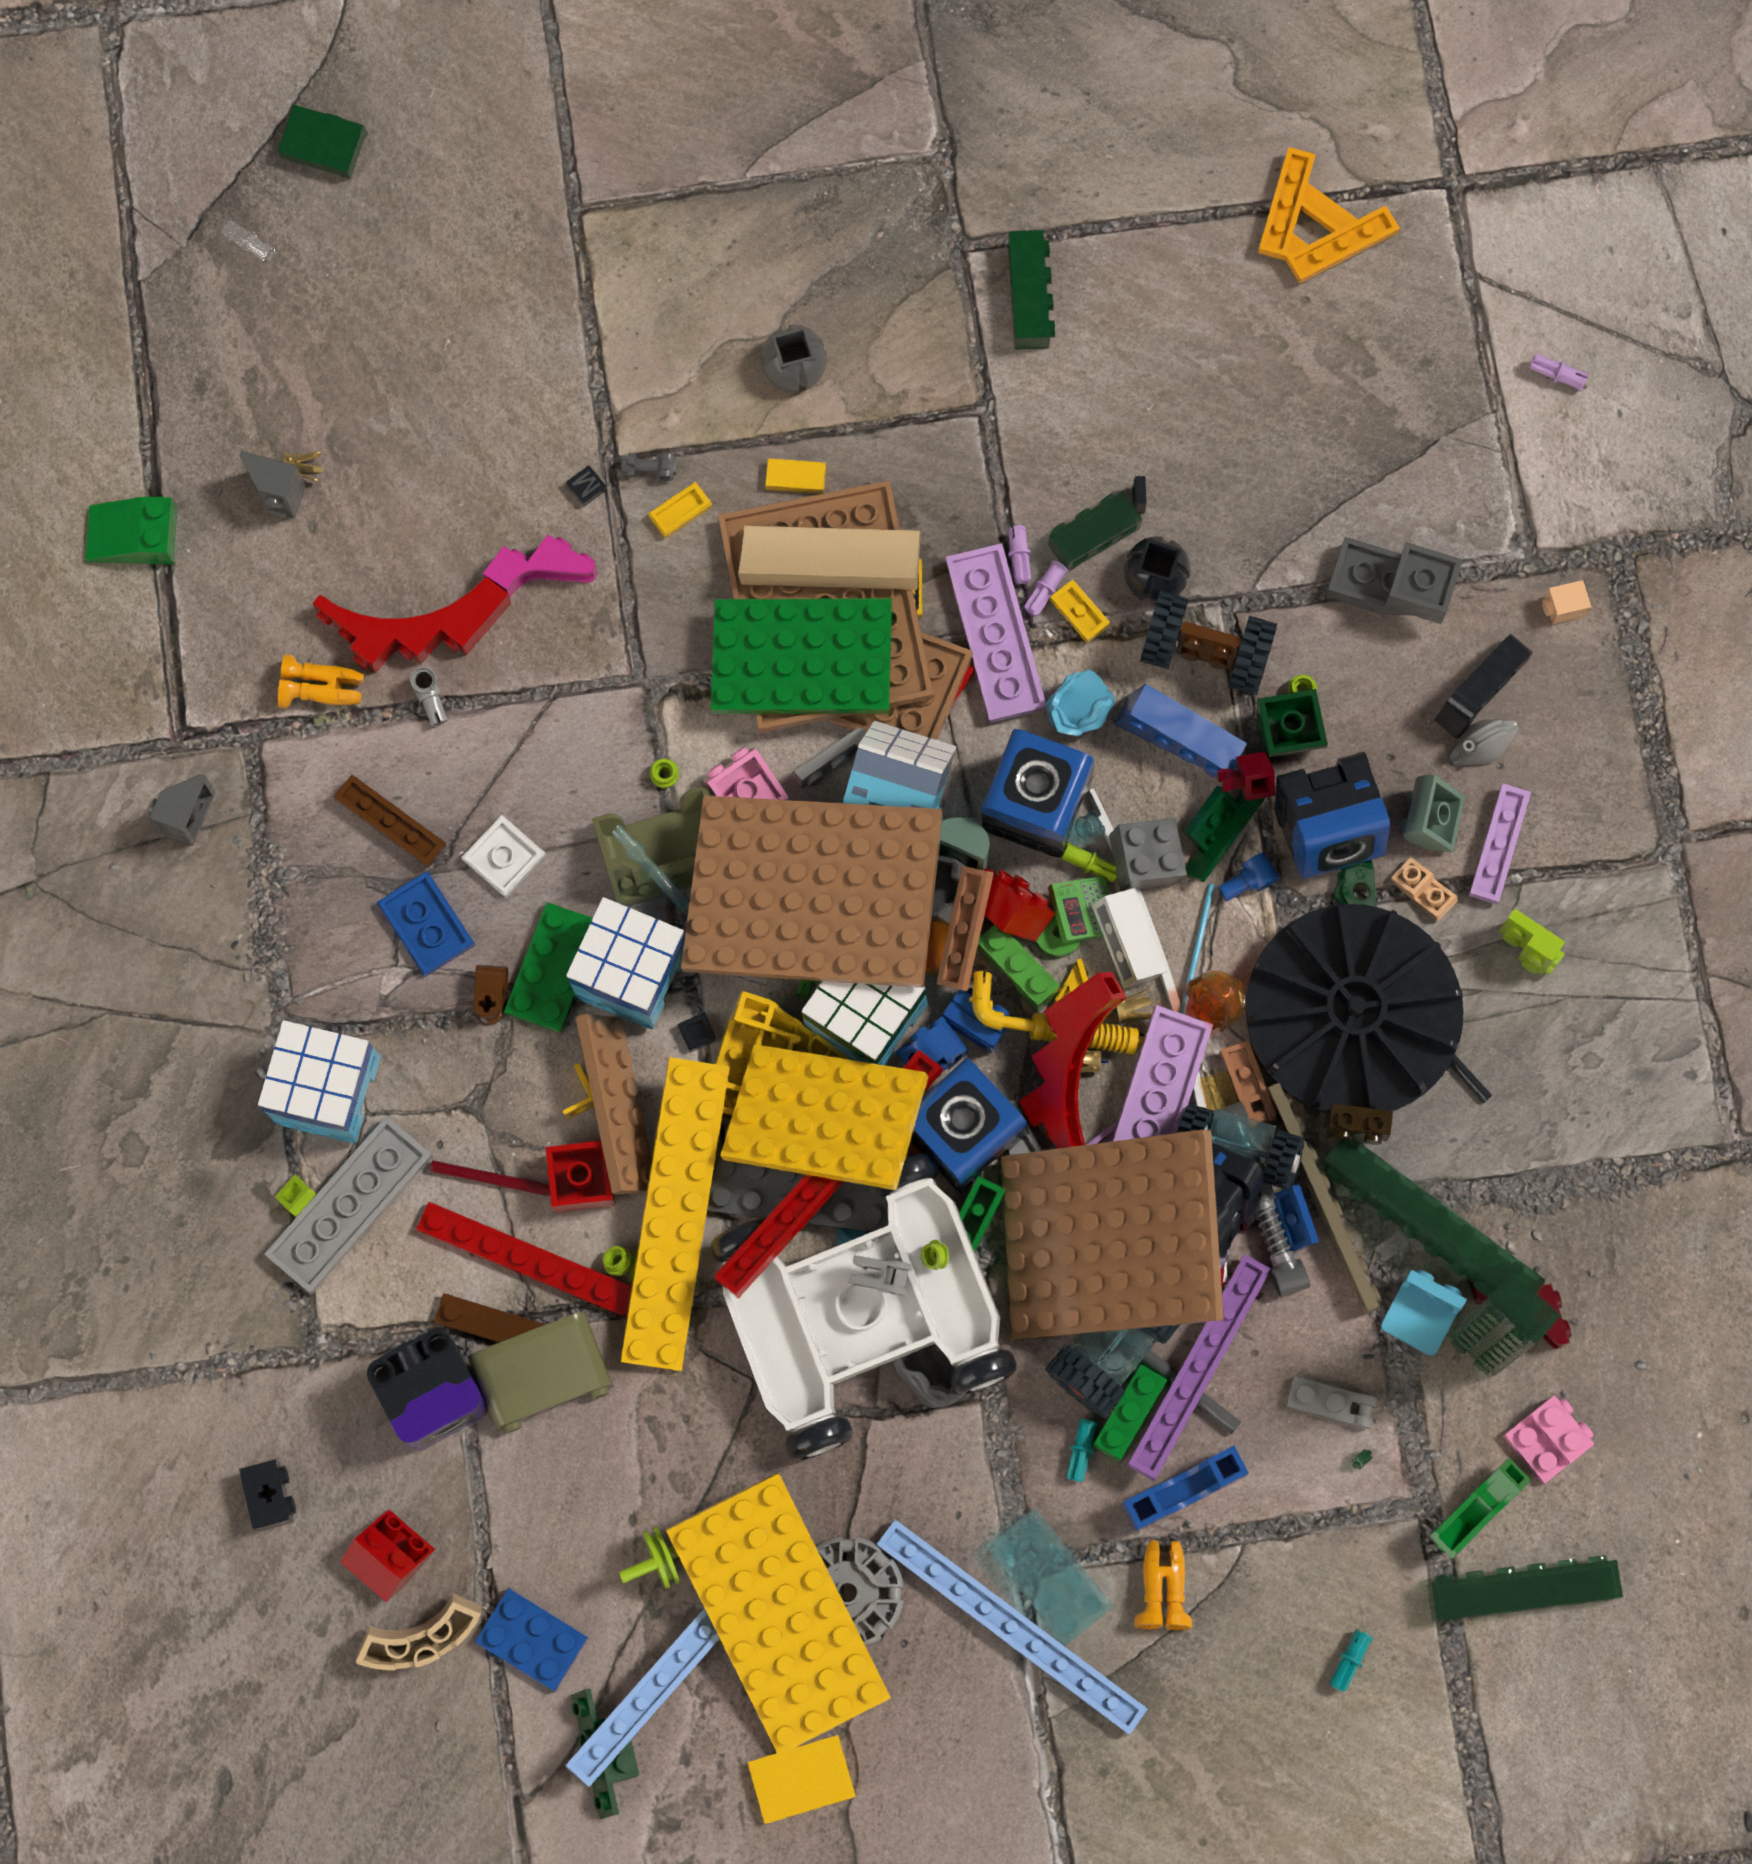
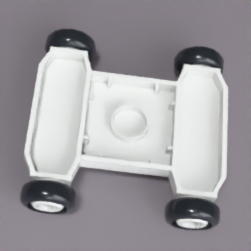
(816, 1329)

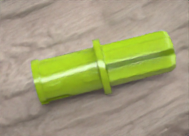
(1089, 862)

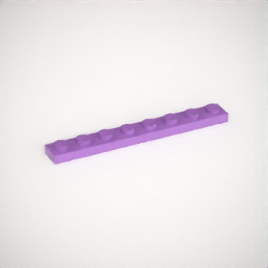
(1198, 1369)

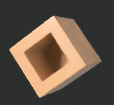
(1566, 602)

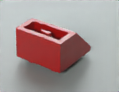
(1016, 907)
(386, 1555)

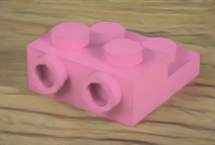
(745, 778)
(1550, 1438)

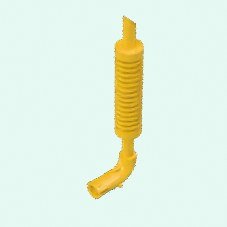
(1107, 1036)

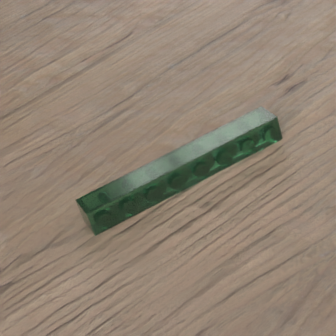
(1424, 1218)

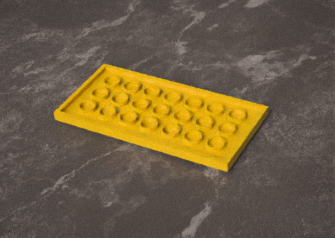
(778, 1613)

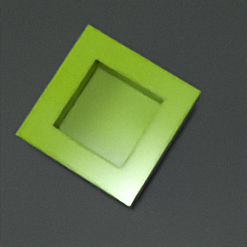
(295, 1195)

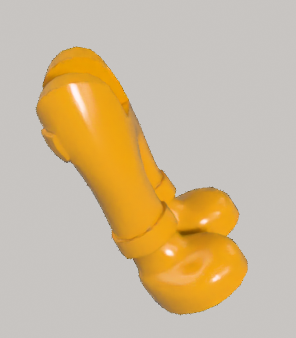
(326, 694)
(1152, 1576)

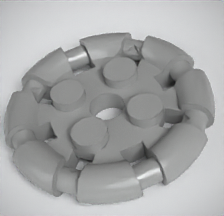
(865, 1583)

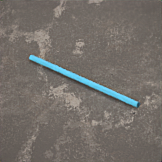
(1198, 945)

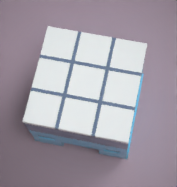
(899, 769)

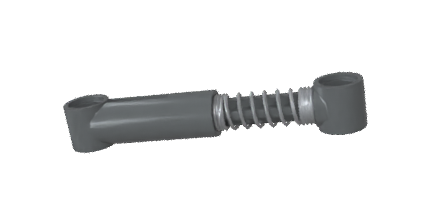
(1288, 1274)

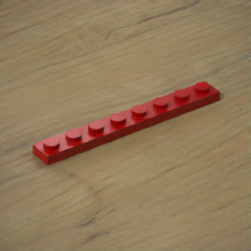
(525, 1259)

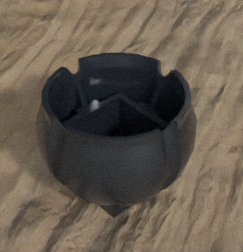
(1148, 584)

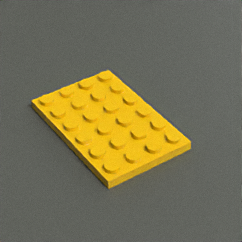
(824, 1116)

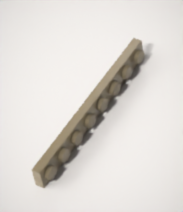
(1328, 1210)

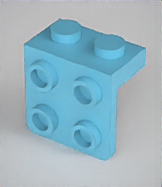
(1422, 1312)

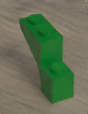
(1479, 1508)

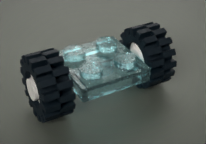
(1251, 1140)

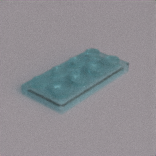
(1050, 1577)

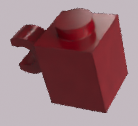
(1252, 775)

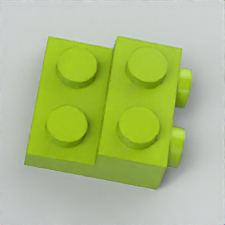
(1540, 947)

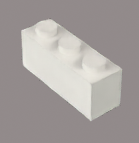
(1129, 938)

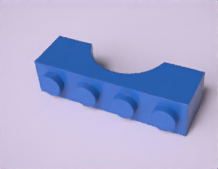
(1185, 1489)

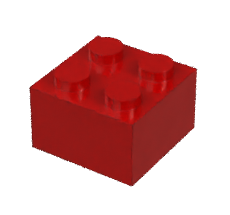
(578, 1177)

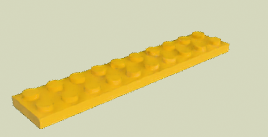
(674, 1214)

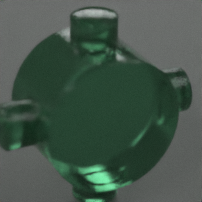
(1362, 1459)

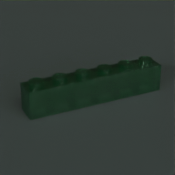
(1524, 1590)

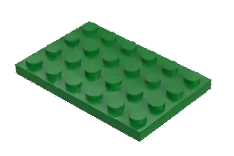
(802, 656)

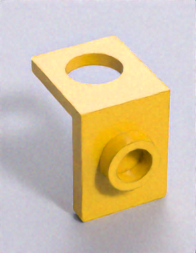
(585, 1104)

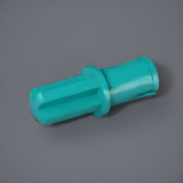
(1081, 1450)
(1350, 1660)

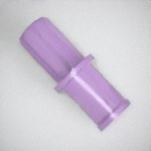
(1559, 371)
(1019, 554)
(1045, 588)

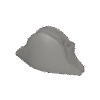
(1484, 742)

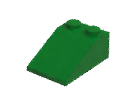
(132, 531)

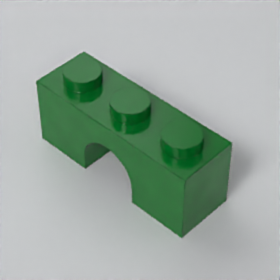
(1129, 1413)

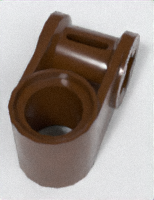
(490, 987)

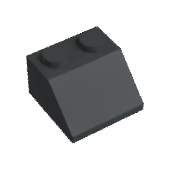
(276, 483)
(182, 809)

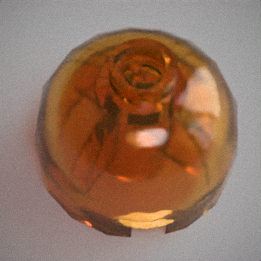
(1217, 998)

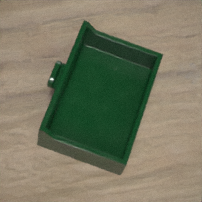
(322, 141)

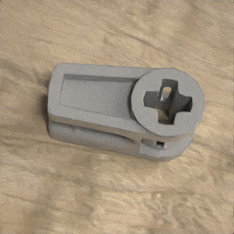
(892, 1277)

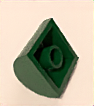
(1291, 723)

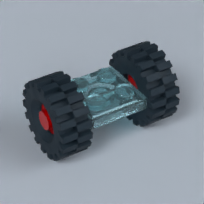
(1102, 1362)

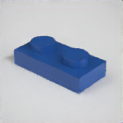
(1295, 1219)

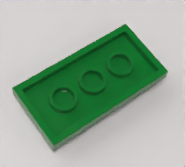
(542, 989)

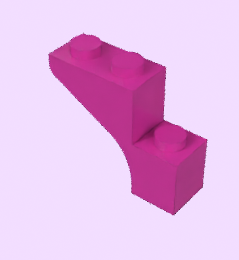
(550, 561)

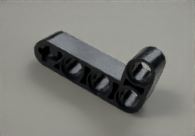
(1482, 686)

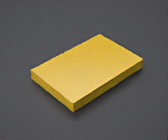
(801, 1779)

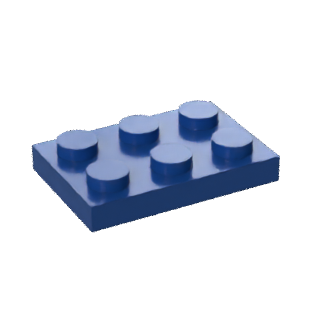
(531, 1639)

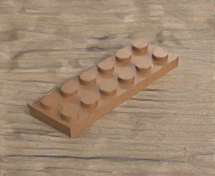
(616, 1102)

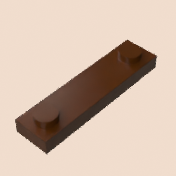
(390, 821)
(481, 1319)

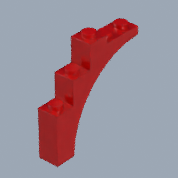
(378, 638)
(1060, 1062)

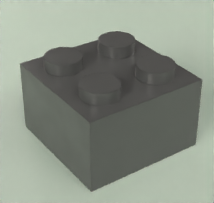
(1147, 854)

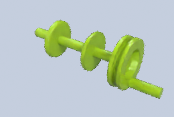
(660, 1560)

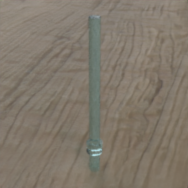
(636, 852)

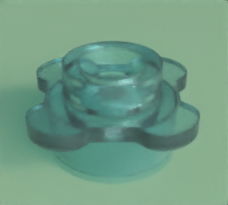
(1087, 832)

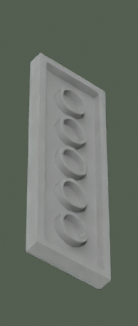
(348, 1205)

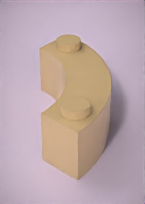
(420, 1644)

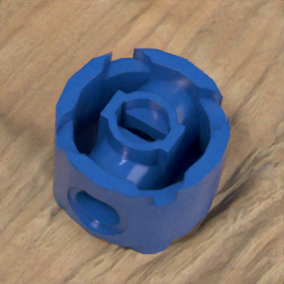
(938, 1043)

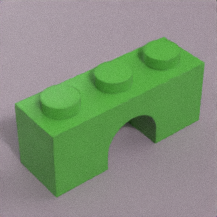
(1027, 975)

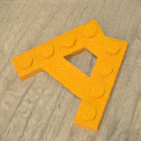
(1347, 236)

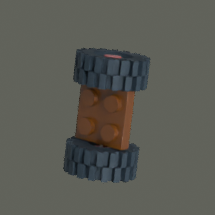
(1208, 644)

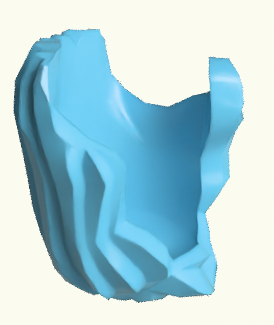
(1080, 704)

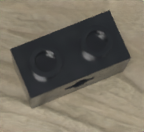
(255, 1482)

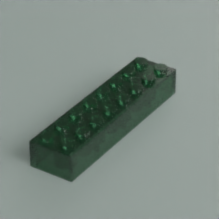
(1503, 1325)

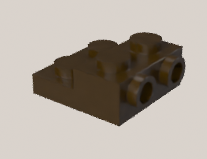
(1358, 1122)

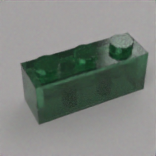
(1094, 530)

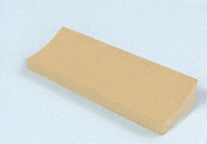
(830, 557)

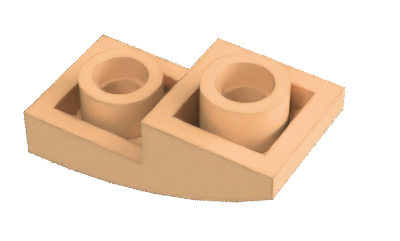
(1423, 889)

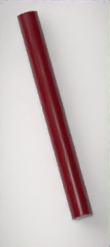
(490, 1178)

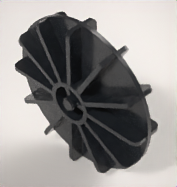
(1354, 1009)

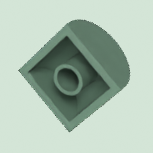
(1433, 814)
(965, 841)

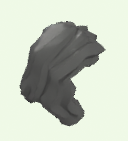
(928, 1377)

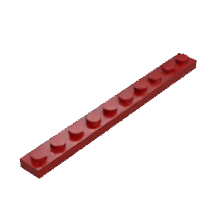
(792, 1213)

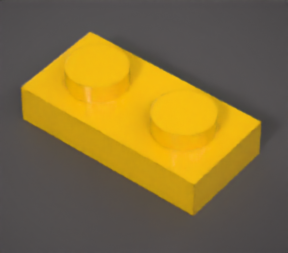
(1080, 611)

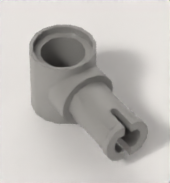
(429, 696)

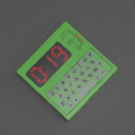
(1073, 908)

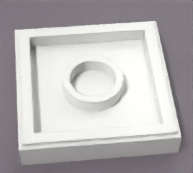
(503, 856)

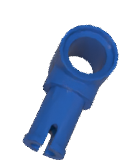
(1256, 874)

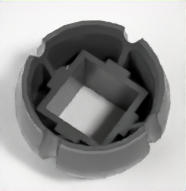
(797, 373)

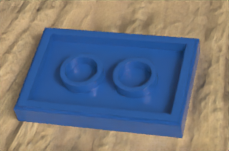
(426, 923)

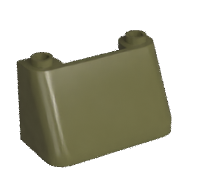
(668, 842)
(540, 1371)

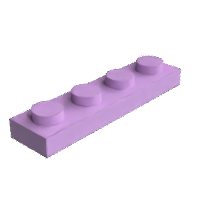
(1499, 844)

